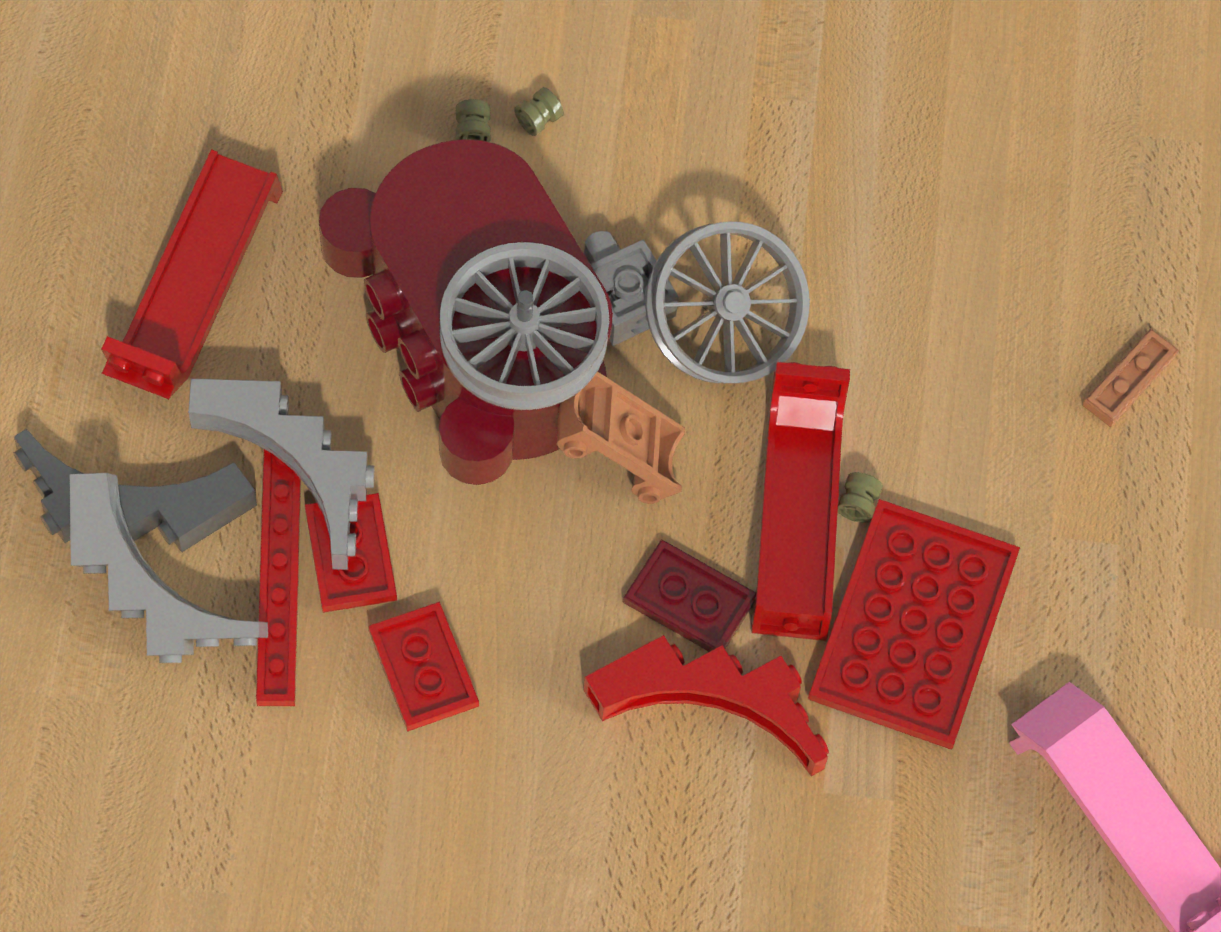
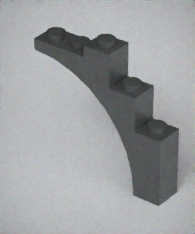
(180, 511)

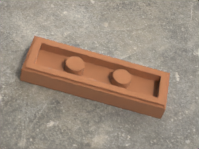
(1130, 378)

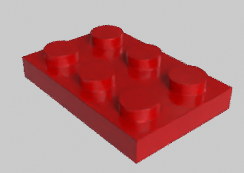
(369, 571)
(423, 666)

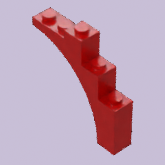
(715, 680)

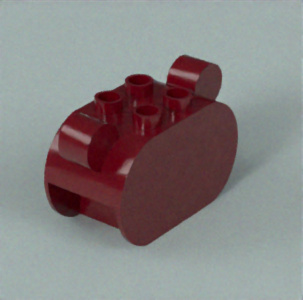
(413, 239)

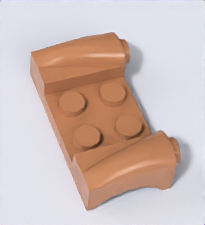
(624, 430)

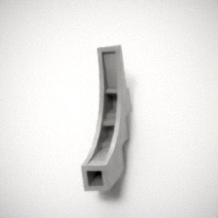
(261, 416)
(103, 539)

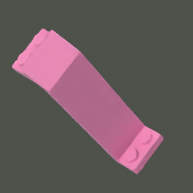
(1126, 807)

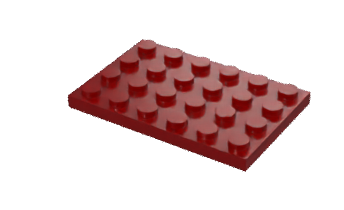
(914, 624)

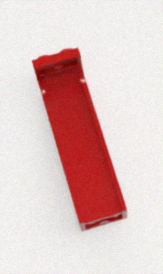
(192, 276)
(800, 501)

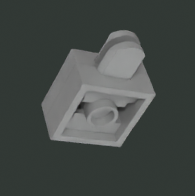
(625, 276)

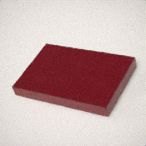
(690, 597)

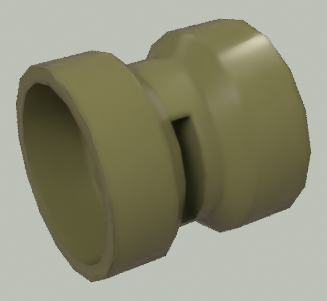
(537, 112)
(473, 120)
(859, 497)

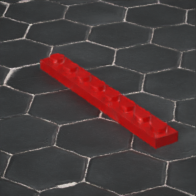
(279, 583)

